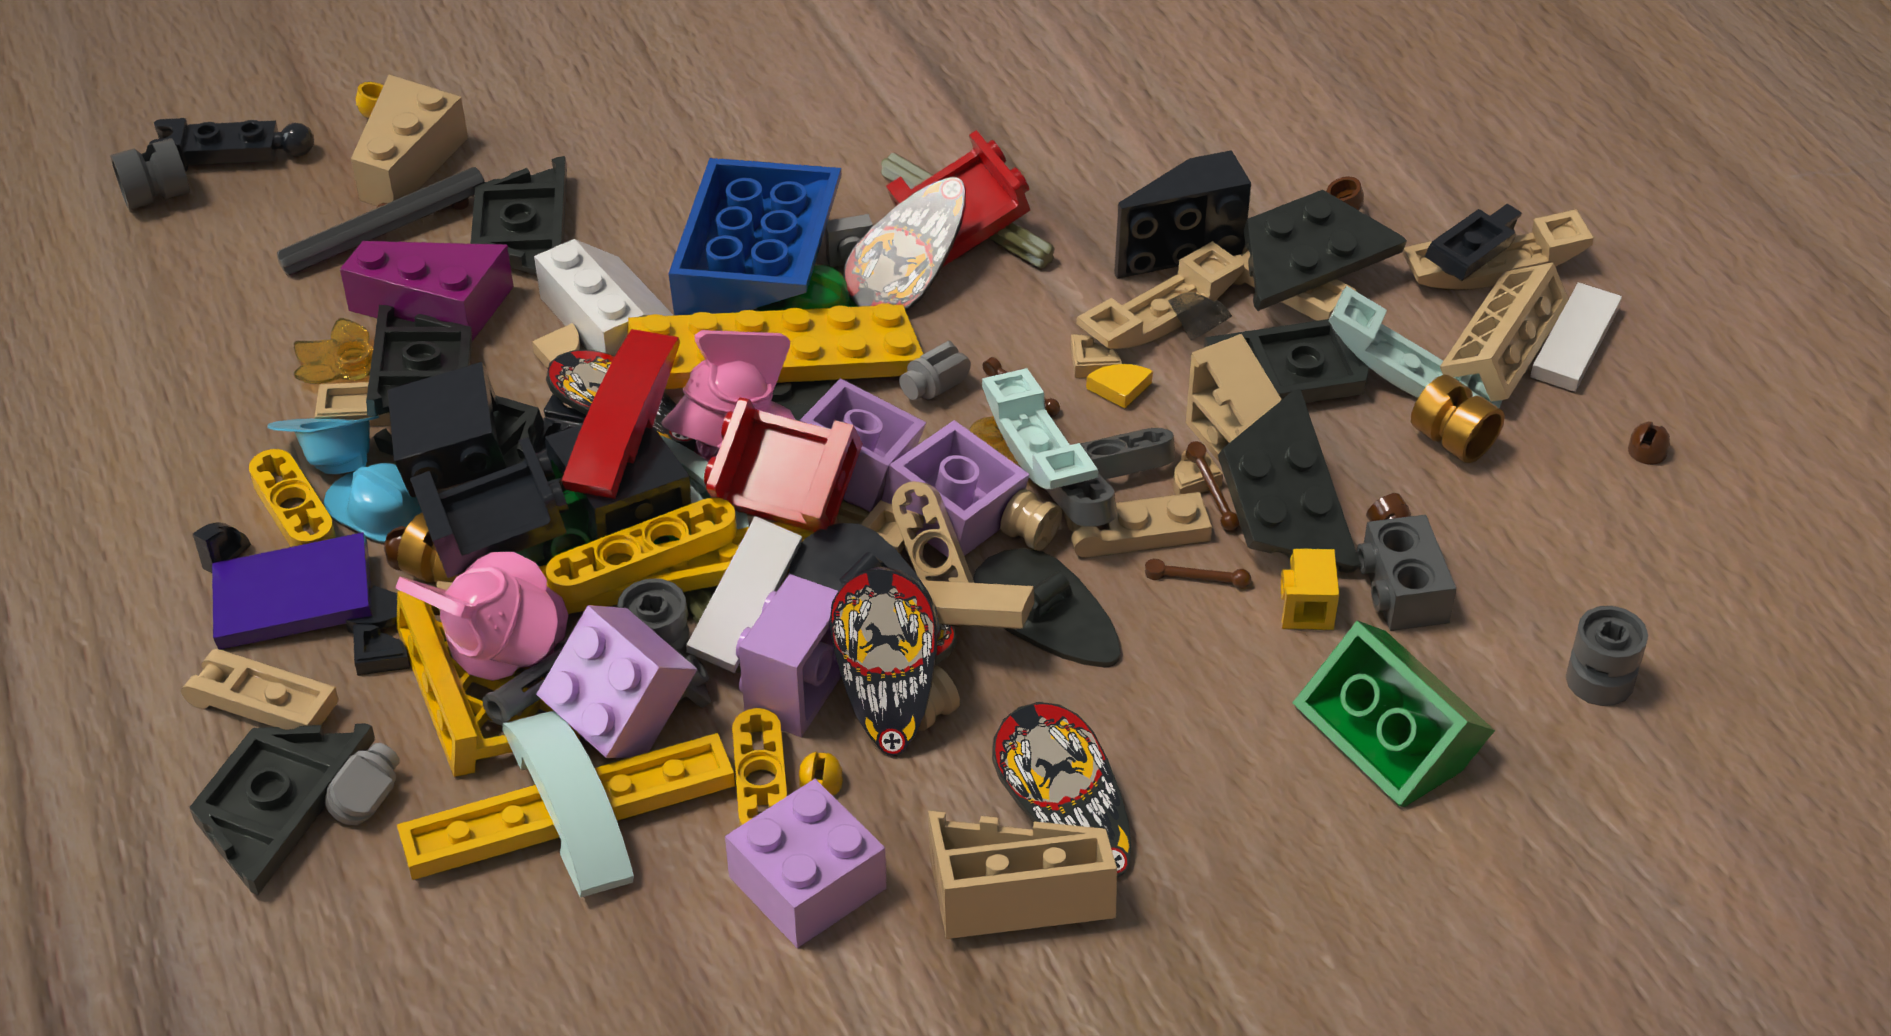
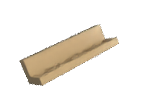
(1508, 329)

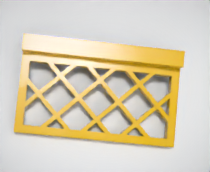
(444, 691)

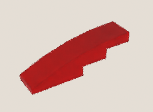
(620, 413)

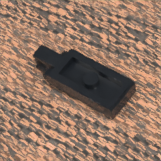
(1474, 241)

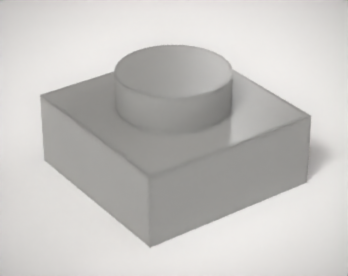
(843, 235)

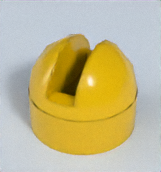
(367, 97)
(831, 768)

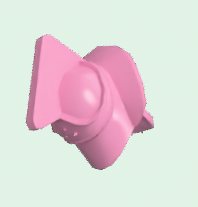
(733, 368)
(497, 614)

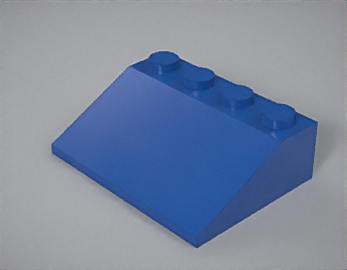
(751, 235)

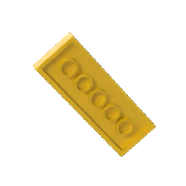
(822, 341)

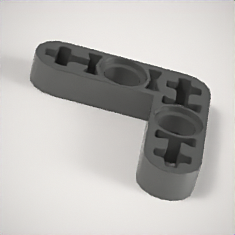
(1119, 455)

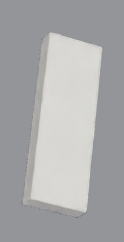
(1576, 337)
(740, 596)

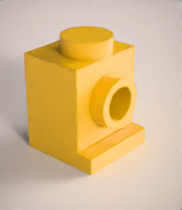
(1310, 590)

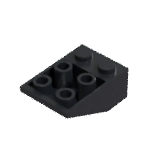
(1181, 213)

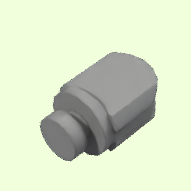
(935, 372)
(362, 784)

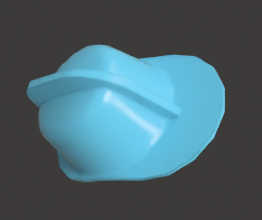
(331, 444)
(372, 501)

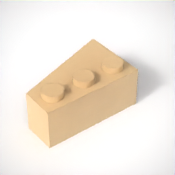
(406, 139)
(1226, 392)
(1019, 877)

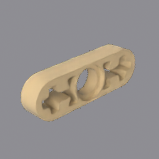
(932, 512)

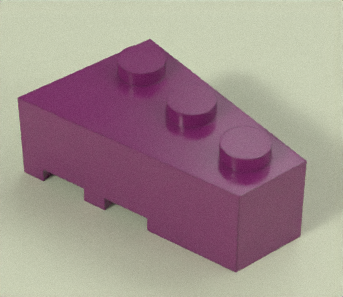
(430, 279)

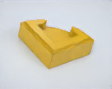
(1119, 382)

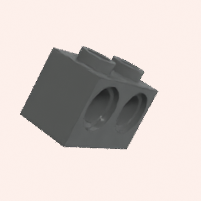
(1407, 573)

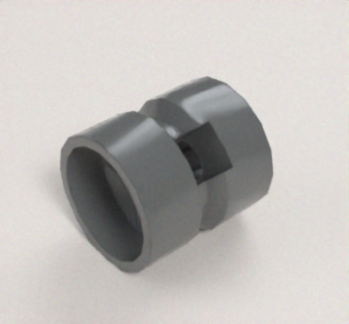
(150, 174)
(661, 608)
(1606, 655)

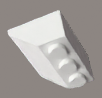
(593, 293)

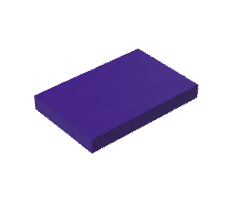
(290, 590)

